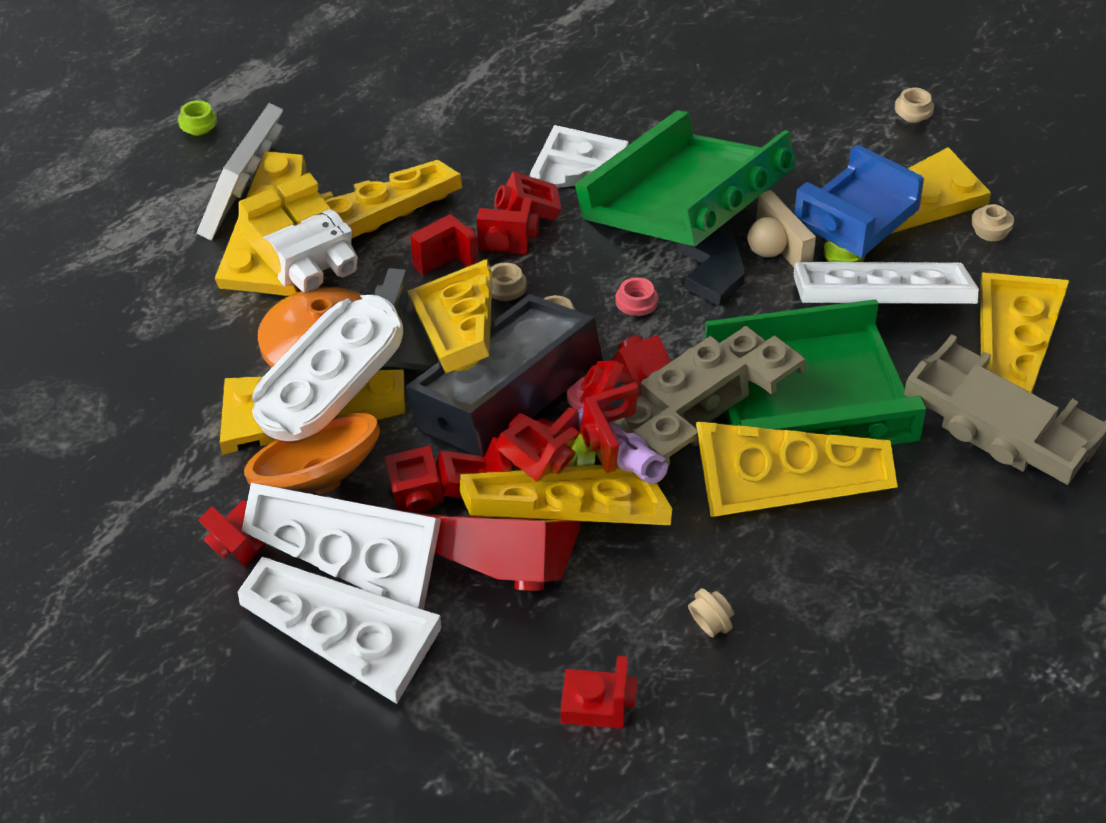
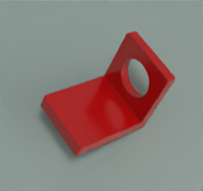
(603, 378)
(595, 428)

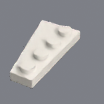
(241, 169)
(357, 542)
(350, 627)

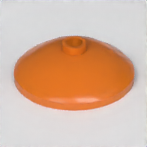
(294, 317)
(317, 460)

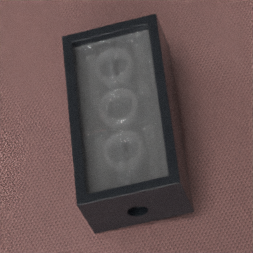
(532, 360)

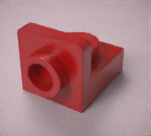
(520, 186)
(598, 697)

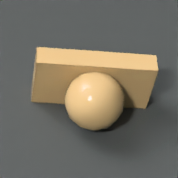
(780, 231)

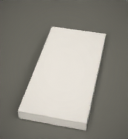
(885, 282)

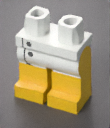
(297, 233)

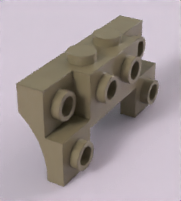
(705, 385)
(1003, 416)

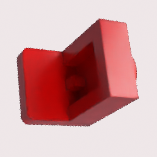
(507, 230)
(442, 243)
(641, 356)
(535, 449)
(452, 464)
(414, 480)
(227, 535)

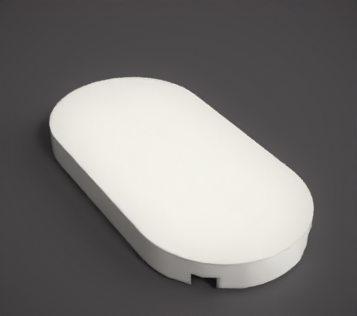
(326, 367)

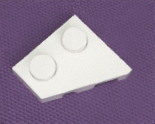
(573, 155)

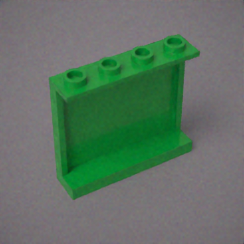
(681, 182)
(847, 377)

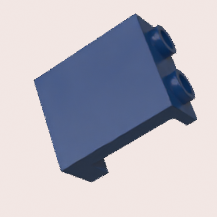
(861, 202)

